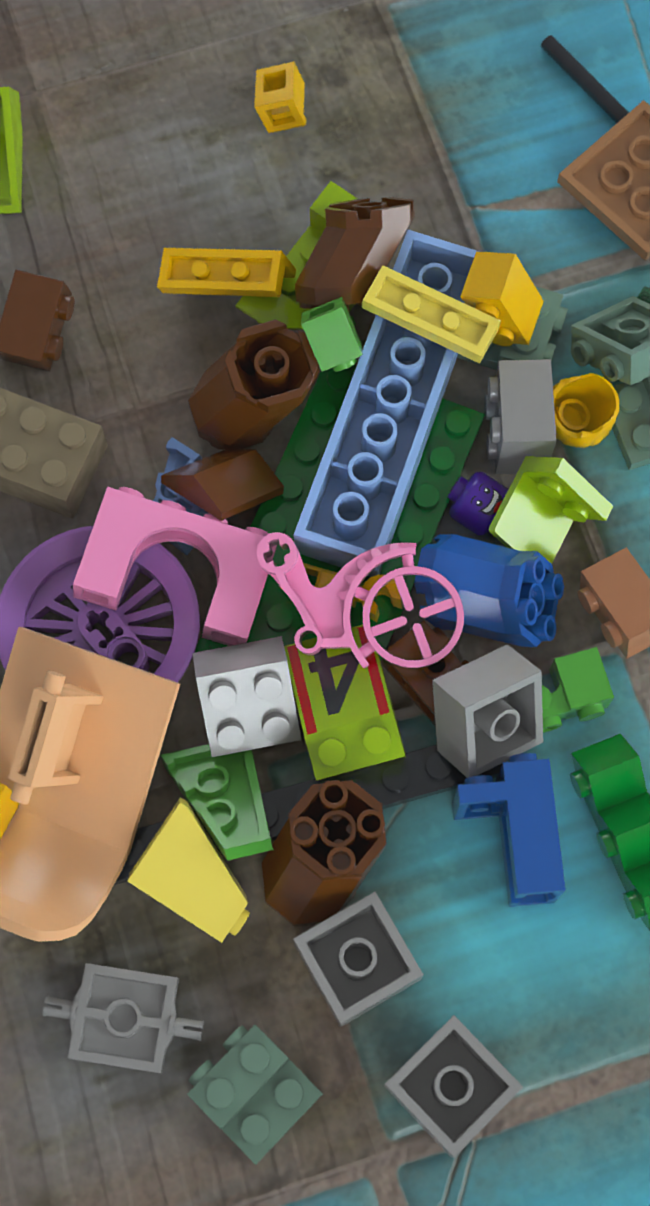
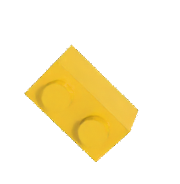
(504, 291)

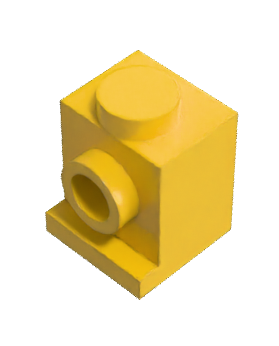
(280, 97)

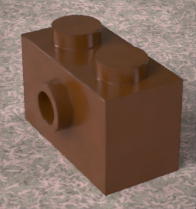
(34, 320)
(418, 681)

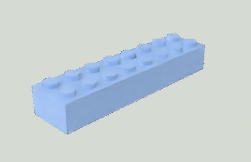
(383, 420)

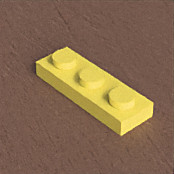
(431, 314)

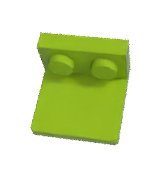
(544, 504)

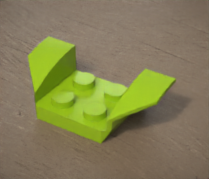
(285, 307)

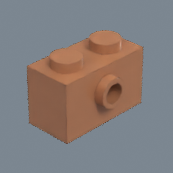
(621, 600)

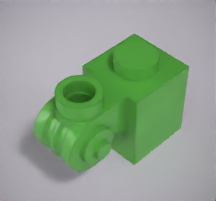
(332, 335)
(580, 689)

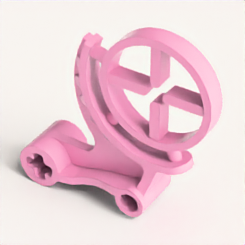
(328, 609)

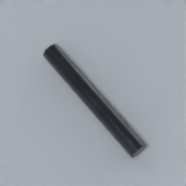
(583, 78)

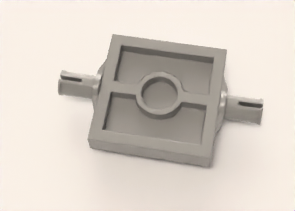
(123, 1018)

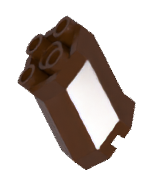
(353, 249)
(253, 386)
(323, 852)

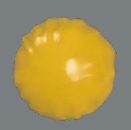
(584, 409)

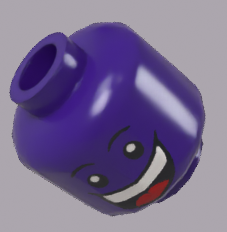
(476, 501)

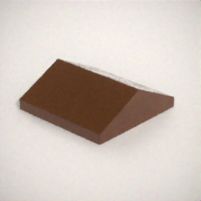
(225, 482)

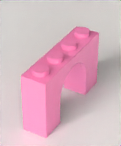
(132, 524)

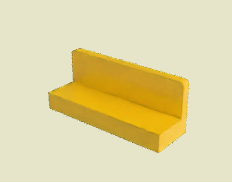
(224, 272)

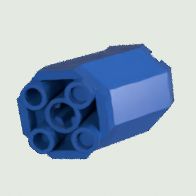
(502, 590)

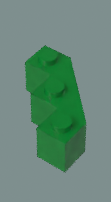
(618, 800)

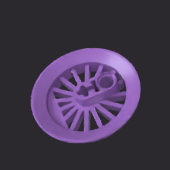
(47, 579)

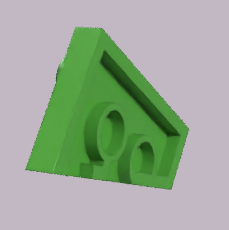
(224, 797)

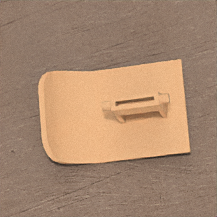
(80, 762)

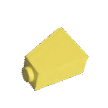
(191, 876)

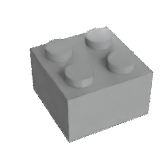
(520, 413)
(246, 696)
(488, 711)
(358, 959)
(453, 1086)

